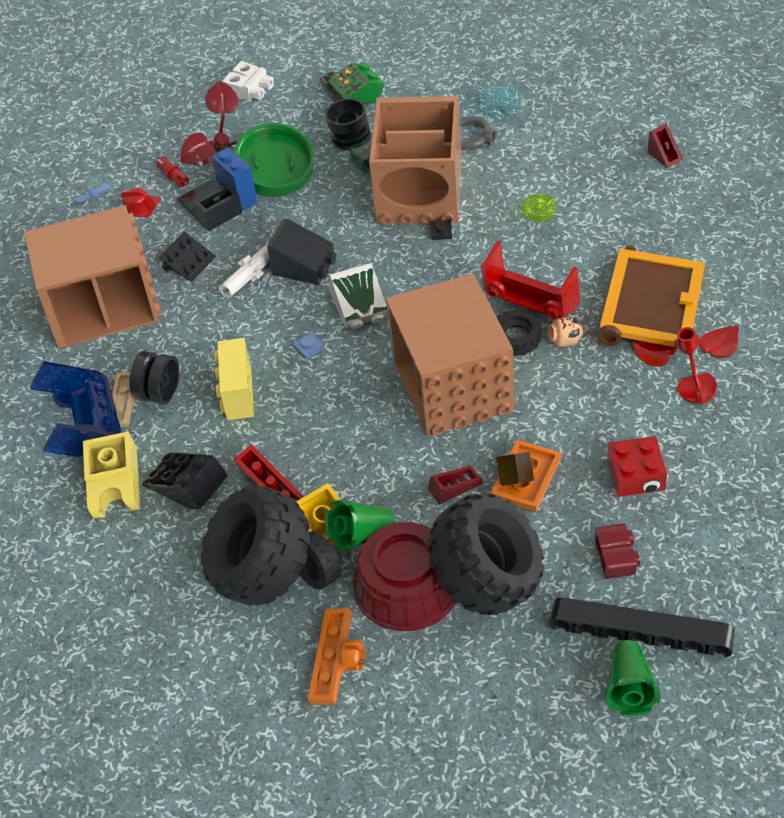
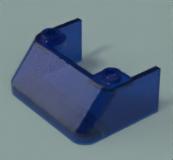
(91, 403)

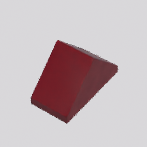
(663, 146)

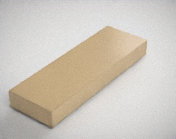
(122, 398)

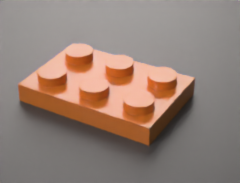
(530, 494)

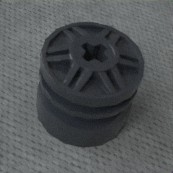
(347, 123)

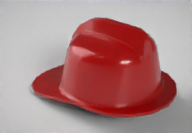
(139, 202)

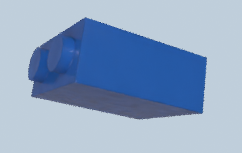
(237, 174)

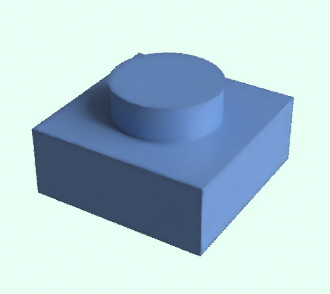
(308, 346)

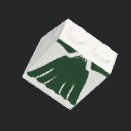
(358, 296)

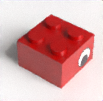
(636, 466)

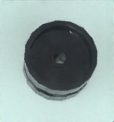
(154, 377)

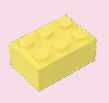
(234, 379)

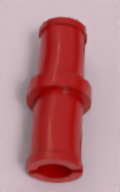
(172, 171)

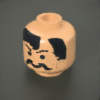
(565, 332)

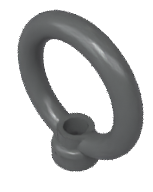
(487, 134)

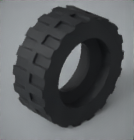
(526, 320)
(321, 564)

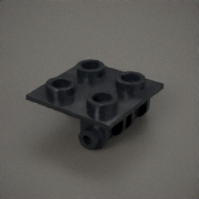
(186, 257)

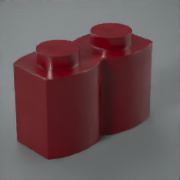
(616, 550)

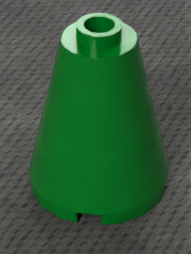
(354, 522)
(630, 681)

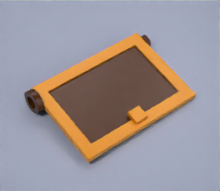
(650, 298)

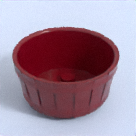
(396, 579)

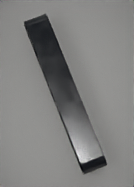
(643, 625)

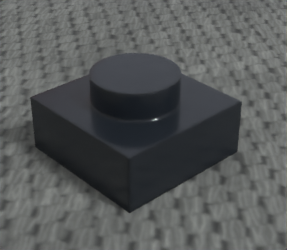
(441, 230)

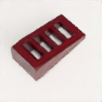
(442, 492)

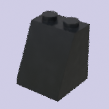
(300, 253)

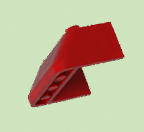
(528, 292)

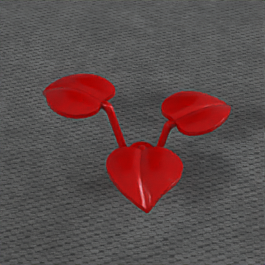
(700, 387)

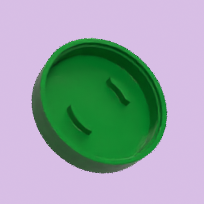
(278, 158)

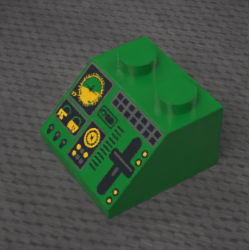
(358, 82)

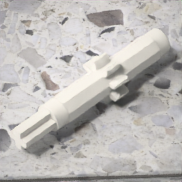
(249, 269)

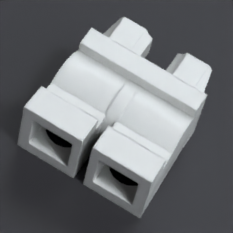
(249, 81)

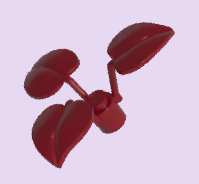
(196, 147)

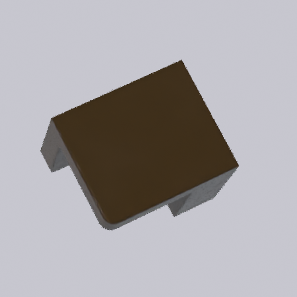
(515, 468)

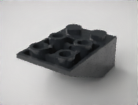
(212, 203)
(186, 478)

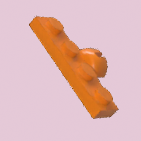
(334, 656)

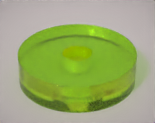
(531, 209)

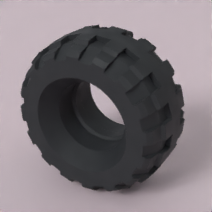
(255, 545)
(485, 554)

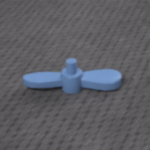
(92, 193)

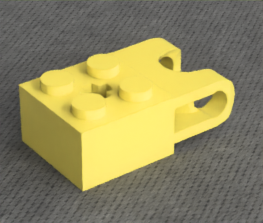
(111, 472)

